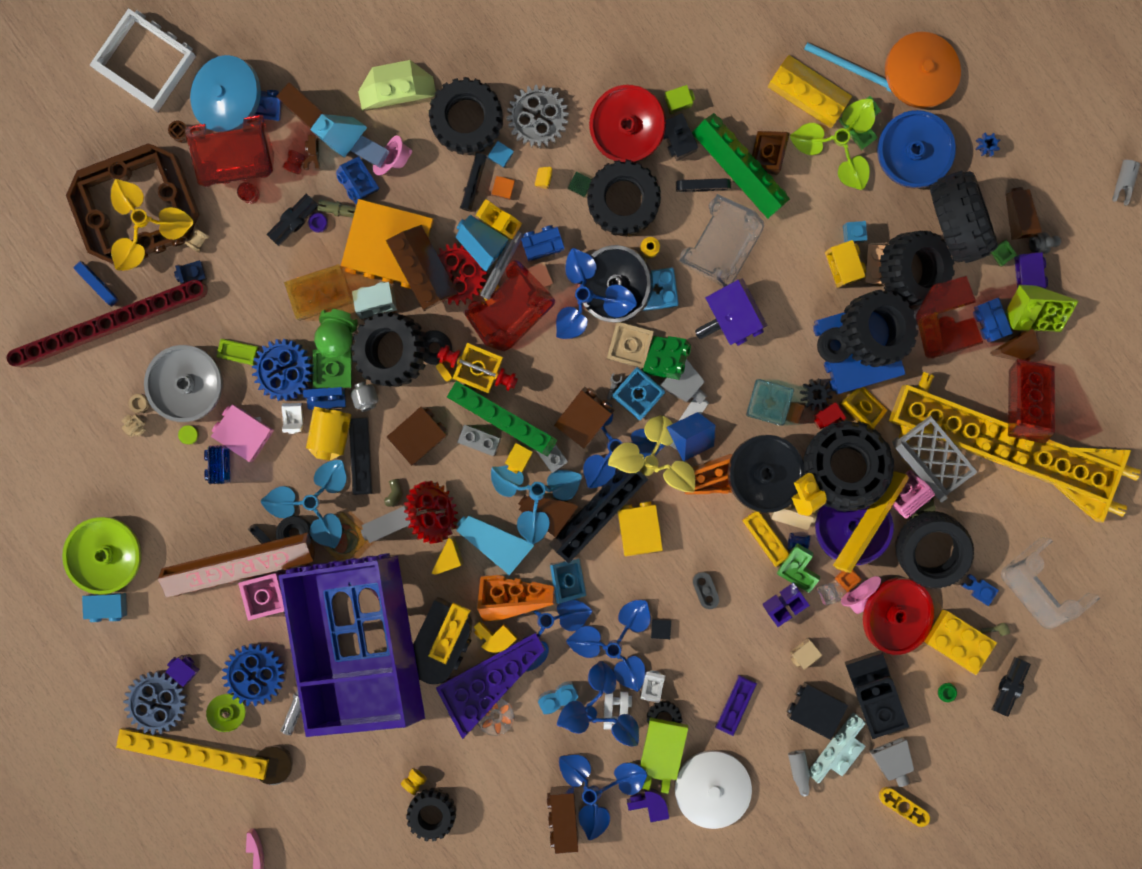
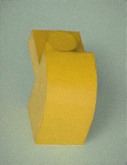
(498, 219)
(809, 496)
(495, 641)

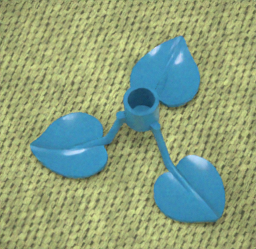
(530, 524)
(326, 529)

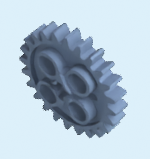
(160, 685)

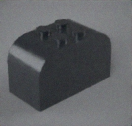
(429, 669)

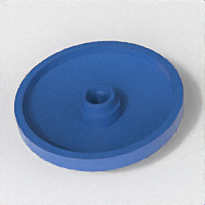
(916, 149)

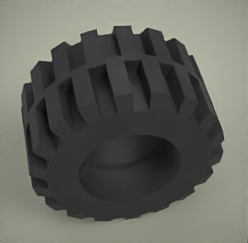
(427, 830)

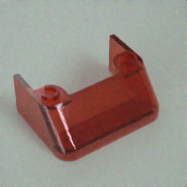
(944, 334)

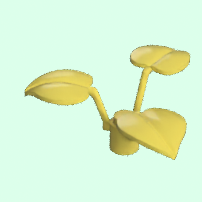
(627, 457)

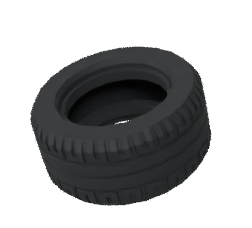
(953, 568)

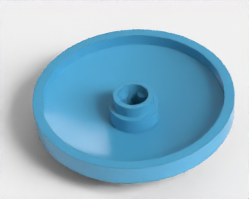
(225, 93)

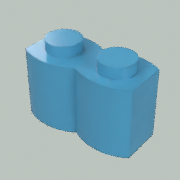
(552, 700)

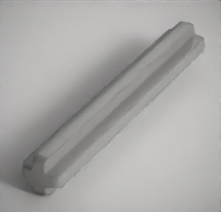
(501, 266)

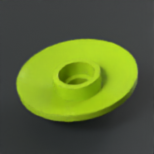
(220, 705)

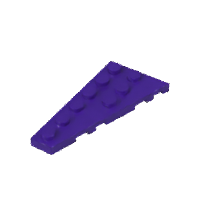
(481, 687)

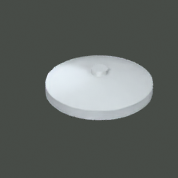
(713, 789)

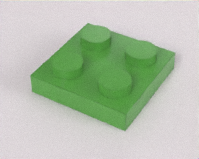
(332, 371)

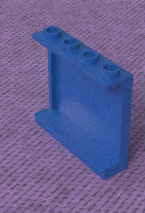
(851, 373)

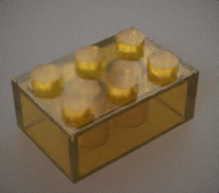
(318, 291)

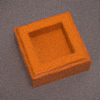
(503, 187)
(848, 580)

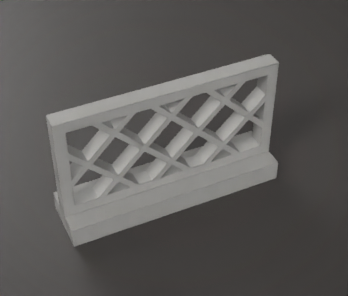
(919, 466)

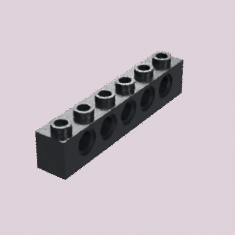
(597, 513)

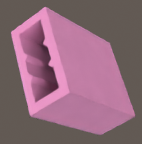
(241, 432)

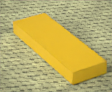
(766, 538)
(449, 633)

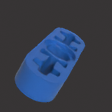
(96, 283)

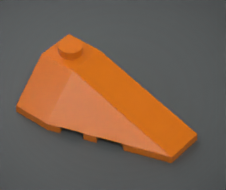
(506, 598)

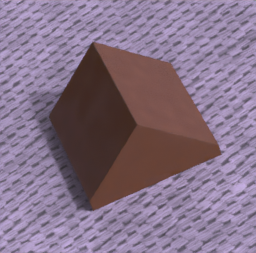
(770, 150)

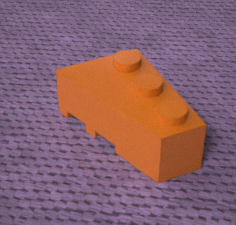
(712, 476)

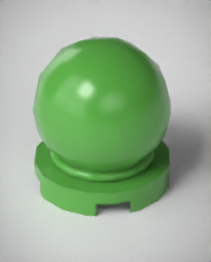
(334, 334)

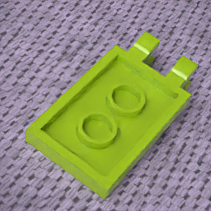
(663, 752)

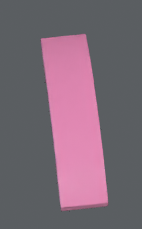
(254, 845)

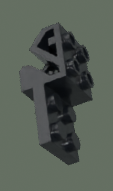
(876, 694)

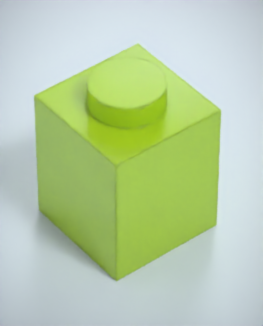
(679, 99)

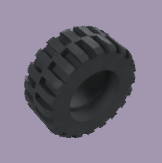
(454, 93)
(623, 172)
(897, 262)
(899, 321)
(367, 349)

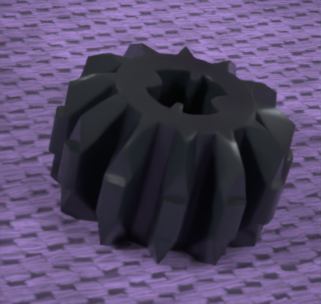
(809, 395)

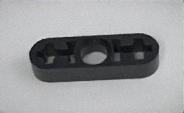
(703, 185)

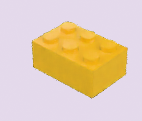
(960, 642)

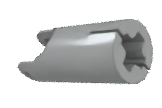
(1126, 180)
(800, 770)

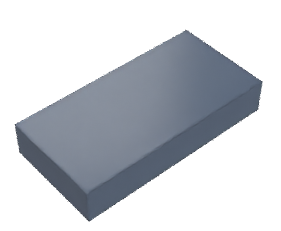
(370, 151)

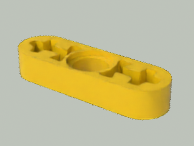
(919, 810)

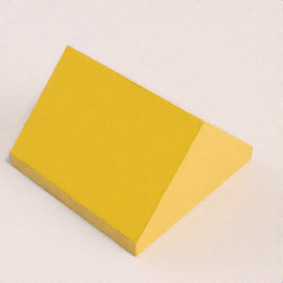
(863, 407)
(449, 557)

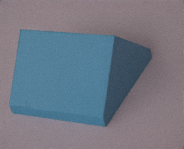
(567, 580)

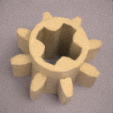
(133, 425)

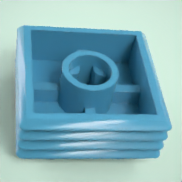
(668, 295)
(651, 393)

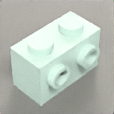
(374, 300)

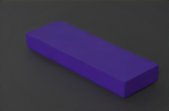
(736, 705)

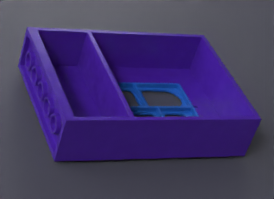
(359, 689)

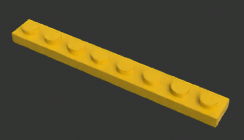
(192, 753)

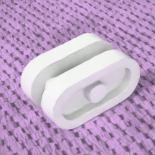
(623, 701)

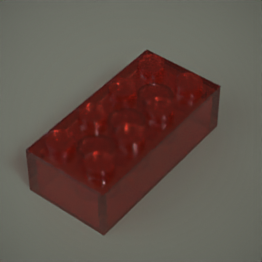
(1031, 401)

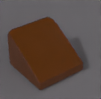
(795, 412)

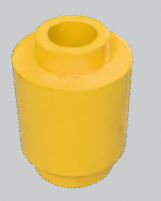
(645, 251)

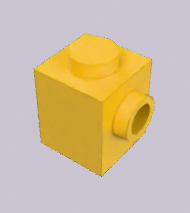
(518, 458)

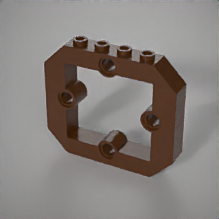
(86, 213)

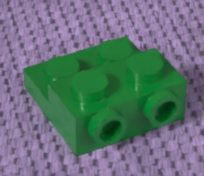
(667, 357)

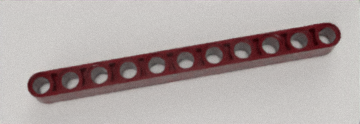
(99, 329)

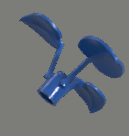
(617, 301)
(596, 468)
(572, 617)
(627, 672)
(577, 717)
(591, 818)

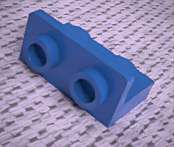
(269, 105)
(356, 179)
(325, 398)

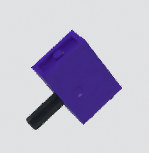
(734, 314)

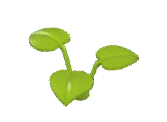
(858, 116)

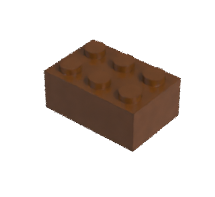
(562, 819)

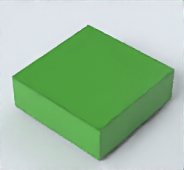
(1003, 253)

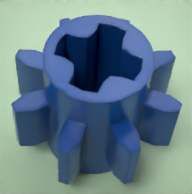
(982, 147)

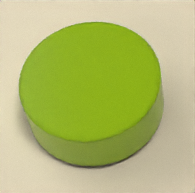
(188, 434)

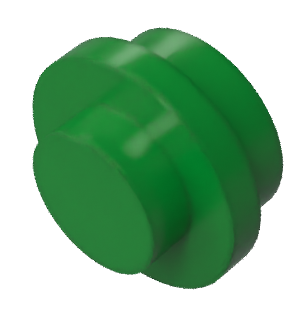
(947, 692)

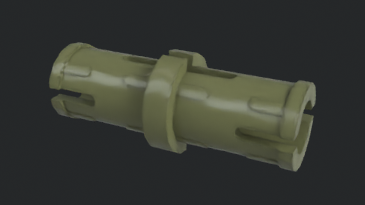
(336, 208)

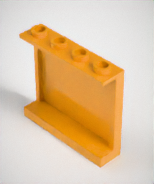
(367, 245)

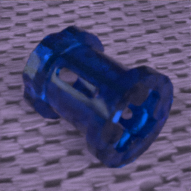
(794, 539)

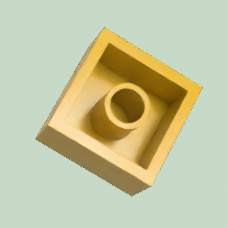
(845, 263)

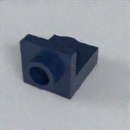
(190, 272)

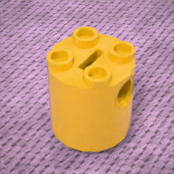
(328, 433)

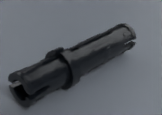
(473, 182)

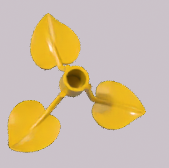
(127, 197)

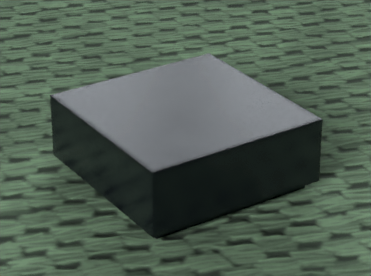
(661, 629)

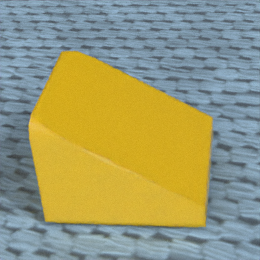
(543, 177)

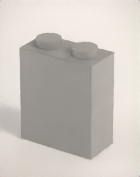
(385, 525)

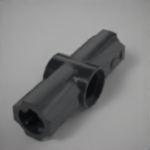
(292, 219)
(1011, 686)

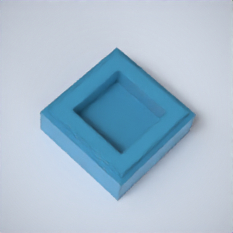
(500, 154)

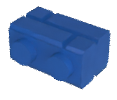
(542, 243)
(992, 320)

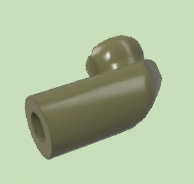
(395, 494)

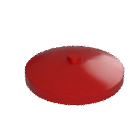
(627, 123)
(898, 616)

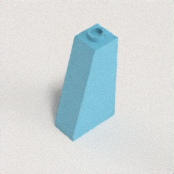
(497, 544)

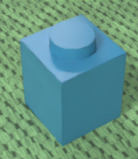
(855, 231)

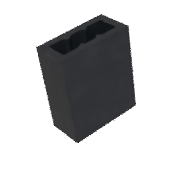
(816, 710)

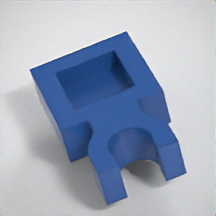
(981, 591)

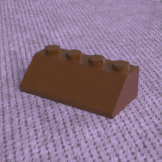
(421, 267)

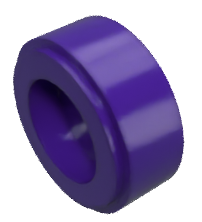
(318, 222)

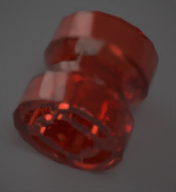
(294, 162)
(244, 193)

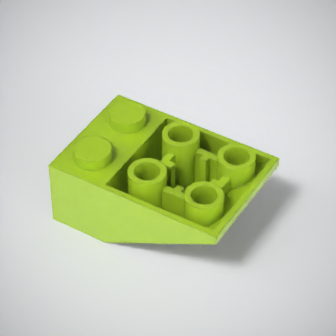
(1039, 309)

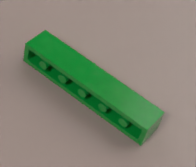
(740, 165)
(502, 418)

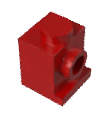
(829, 416)

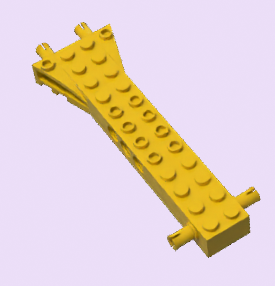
(1081, 474)

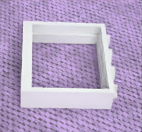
(116, 38)

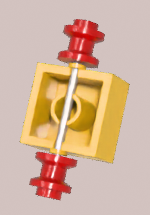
(477, 368)

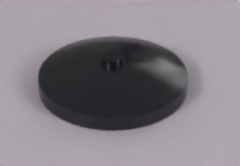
(619, 267)
(765, 473)

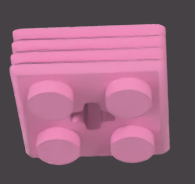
(913, 495)

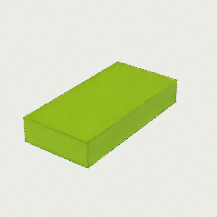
(237, 352)

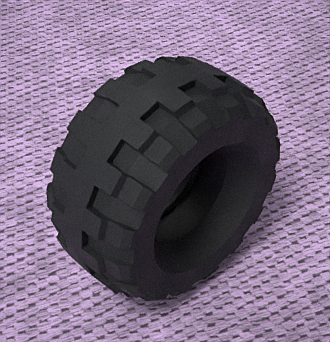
(963, 217)
(870, 445)

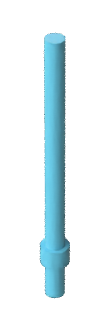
(847, 65)

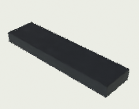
(360, 456)

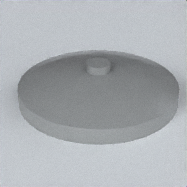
(183, 383)

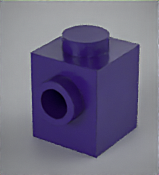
(182, 669)

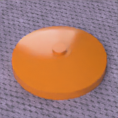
(922, 70)

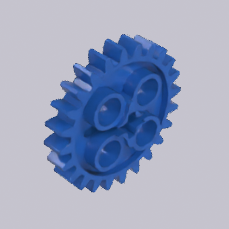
(276, 353)
(243, 688)

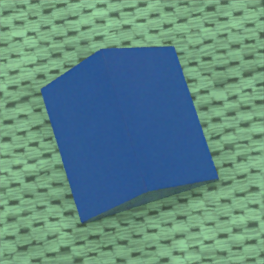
(692, 435)

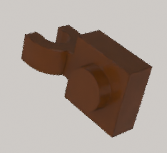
(312, 148)

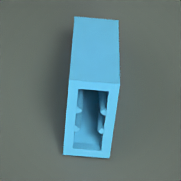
(338, 132)

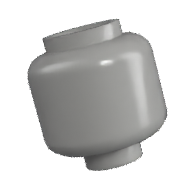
(364, 396)

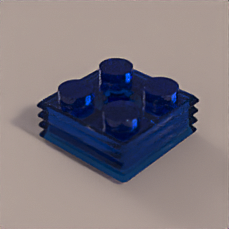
(218, 464)

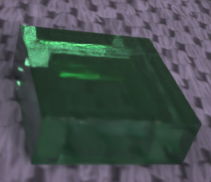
(579, 184)

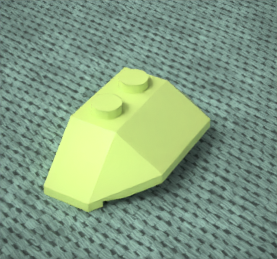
(395, 85)

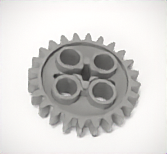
(529, 132)

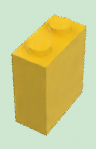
(639, 529)

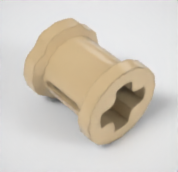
(196, 239)

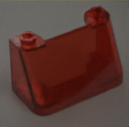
(511, 309)

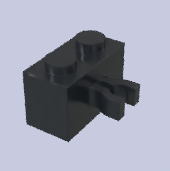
(679, 137)

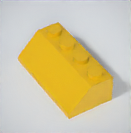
(809, 91)

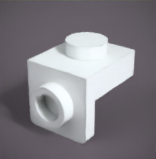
(292, 417)
(652, 686)

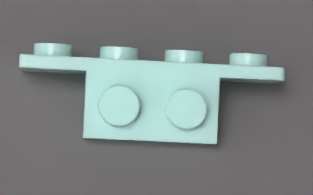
(840, 751)

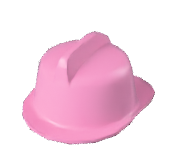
(396, 158)
(858, 596)

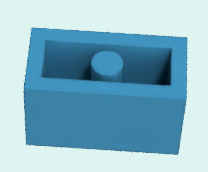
(104, 606)

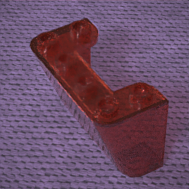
(232, 153)

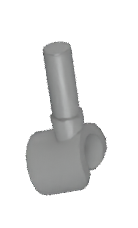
(613, 386)

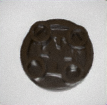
(279, 764)

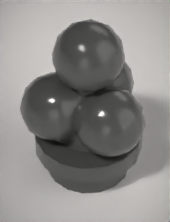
(1043, 242)

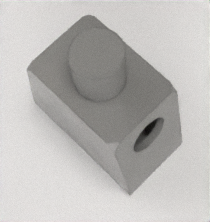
(687, 386)
(894, 760)

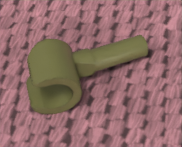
(1002, 628)

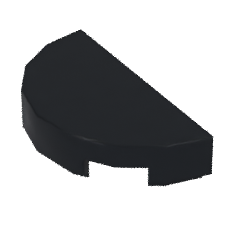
(258, 534)

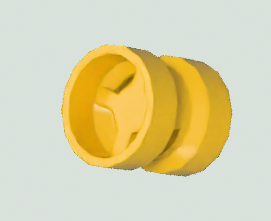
(413, 781)

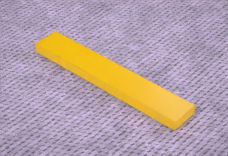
(869, 524)

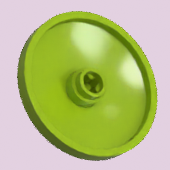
(101, 555)

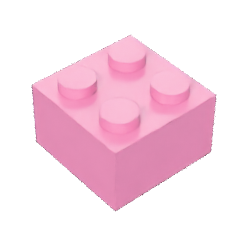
(262, 596)

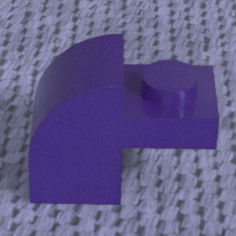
(654, 801)

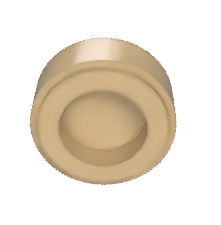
(138, 403)

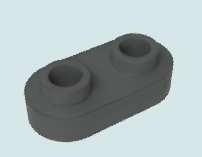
(705, 590)

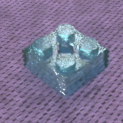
(780, 395)

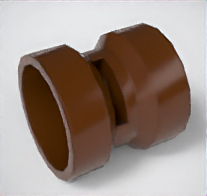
(178, 135)

